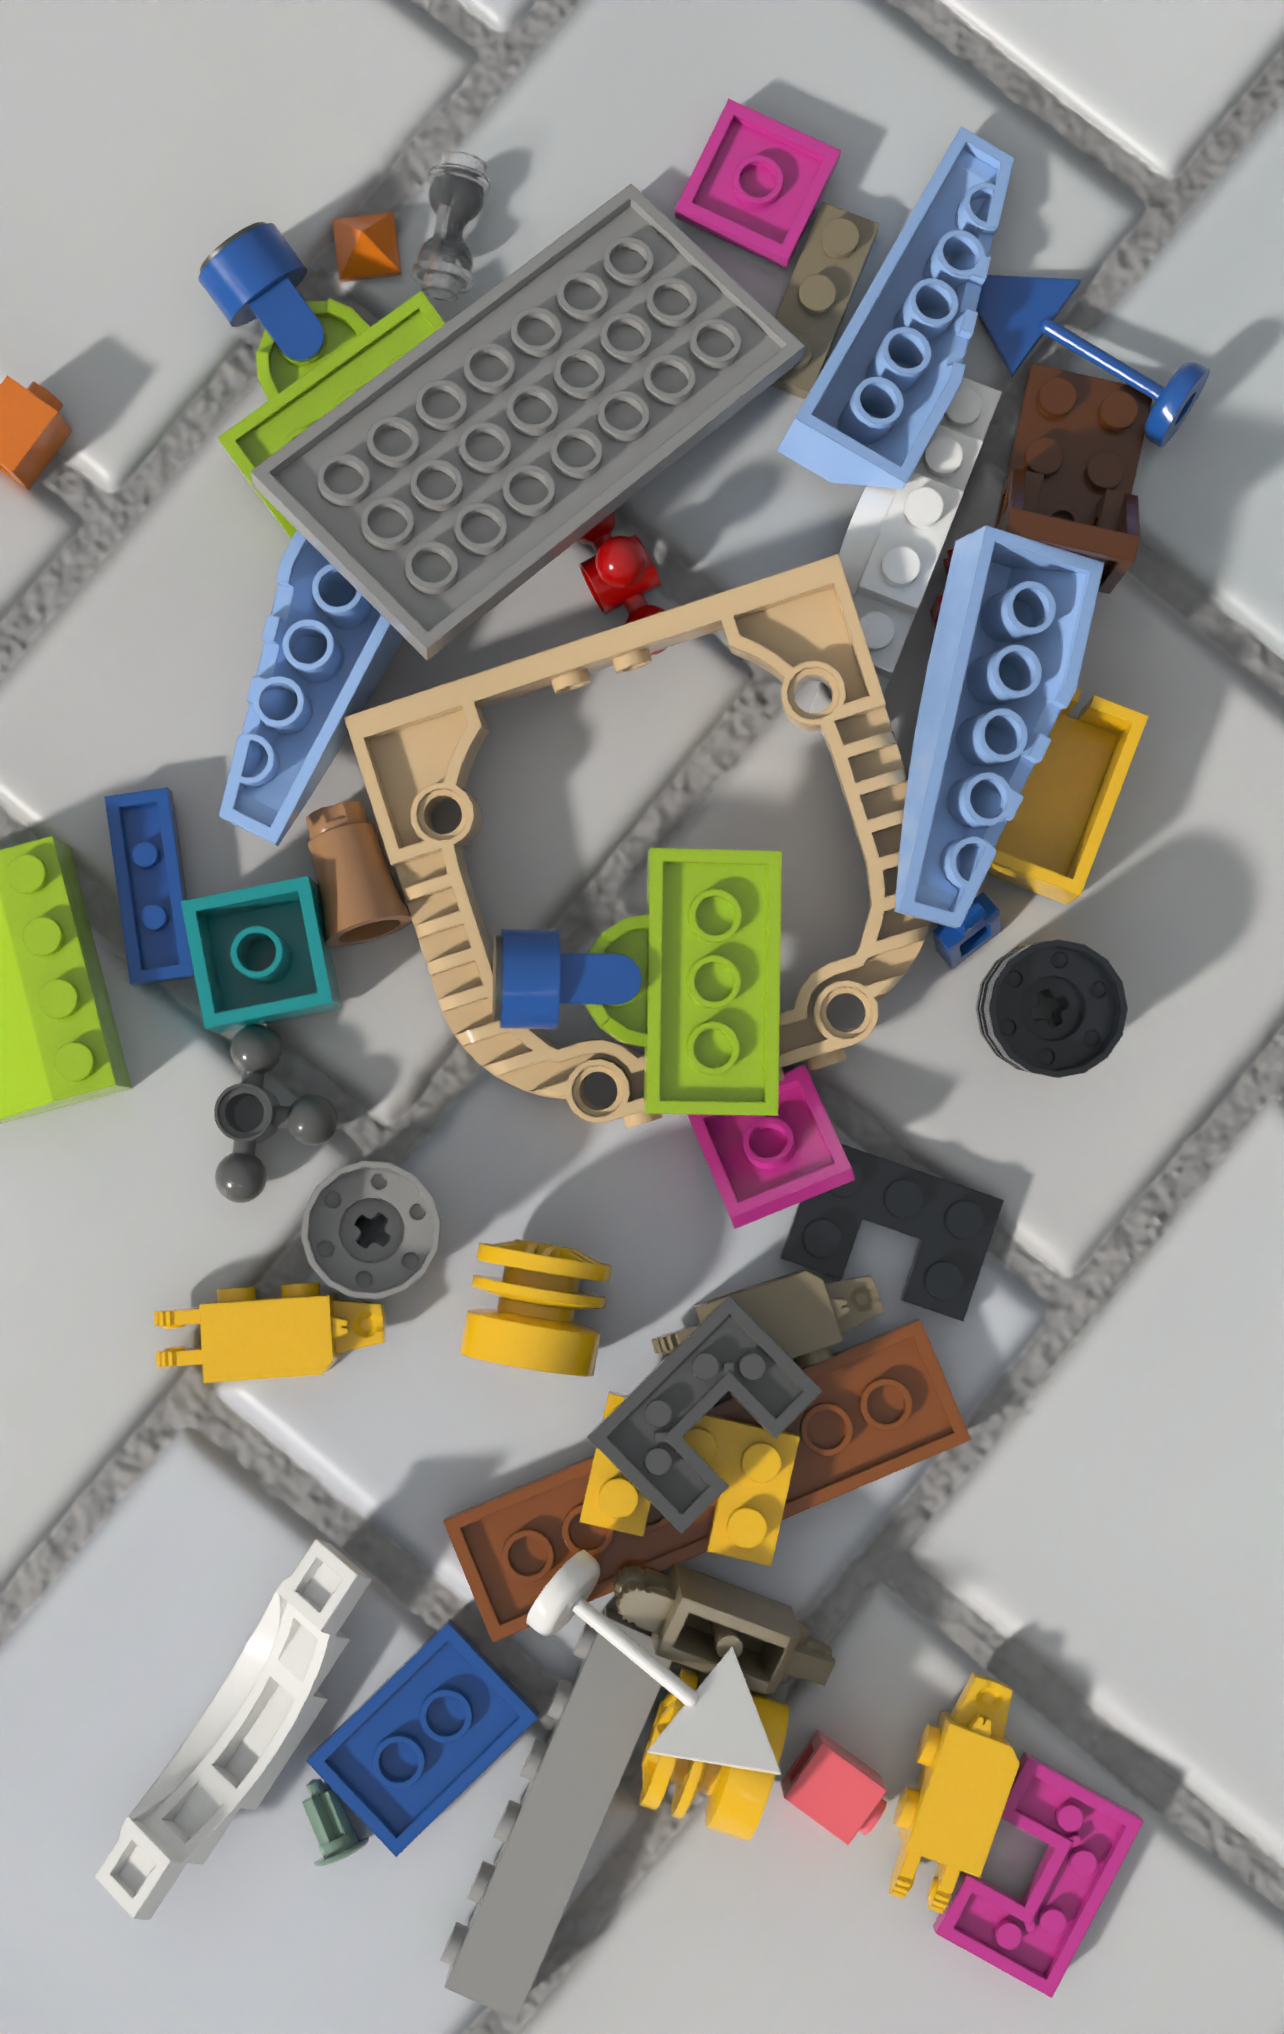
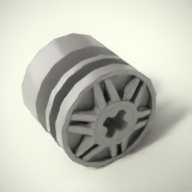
(332, 1234)

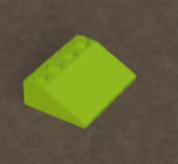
(53, 997)

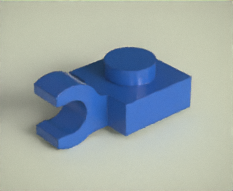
(977, 929)

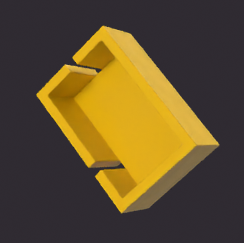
(1069, 800)

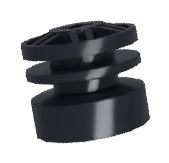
(1084, 1024)

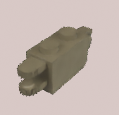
(797, 1313)
(702, 1617)

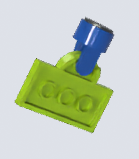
(309, 349)
(683, 981)

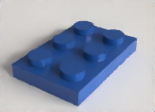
(422, 1737)

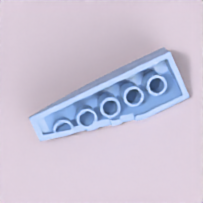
(990, 695)

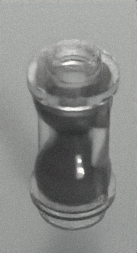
(456, 197)

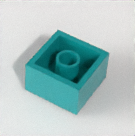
(260, 955)

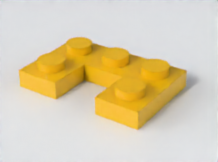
(745, 1513)

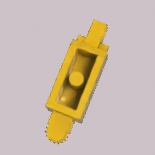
(272, 1335)
(958, 1791)

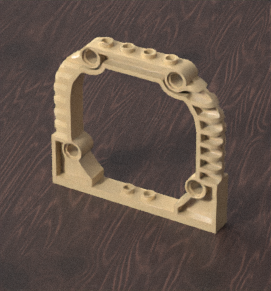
(425, 744)

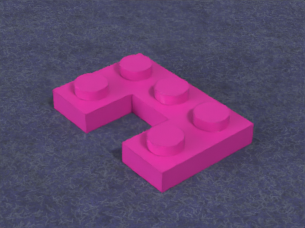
(1043, 1929)

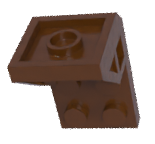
(1076, 468)

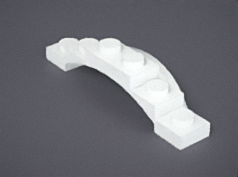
(902, 531)
(241, 1735)

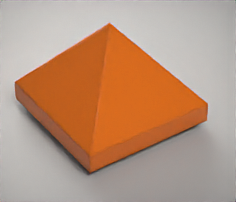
(366, 247)

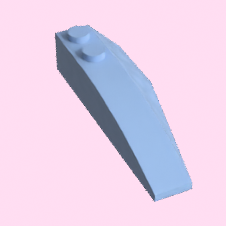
(910, 332)
(315, 668)

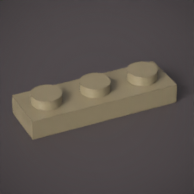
(823, 289)

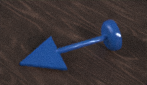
(1023, 309)

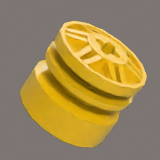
(536, 1309)
(734, 1794)

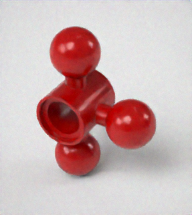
(619, 572)

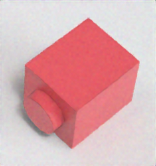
(835, 1788)

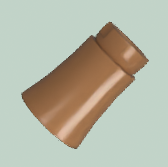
(353, 877)

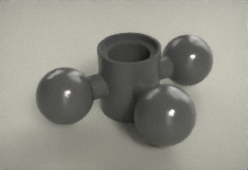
(309, 1119)

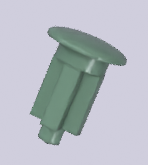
(330, 1824)

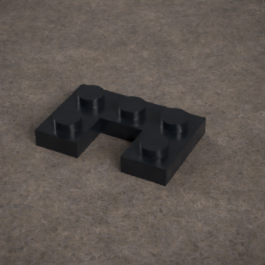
(945, 1216)

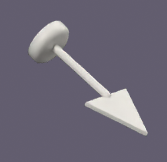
(717, 1719)

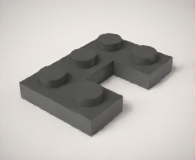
(648, 1425)

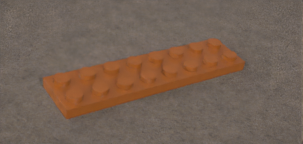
(876, 1415)

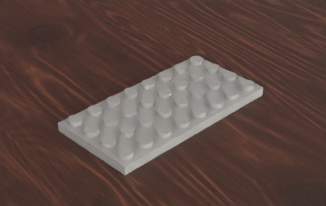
(526, 419)

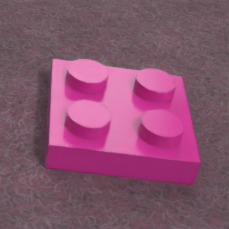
(757, 183)
(773, 1160)

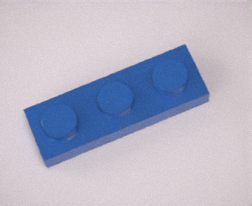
(149, 885)

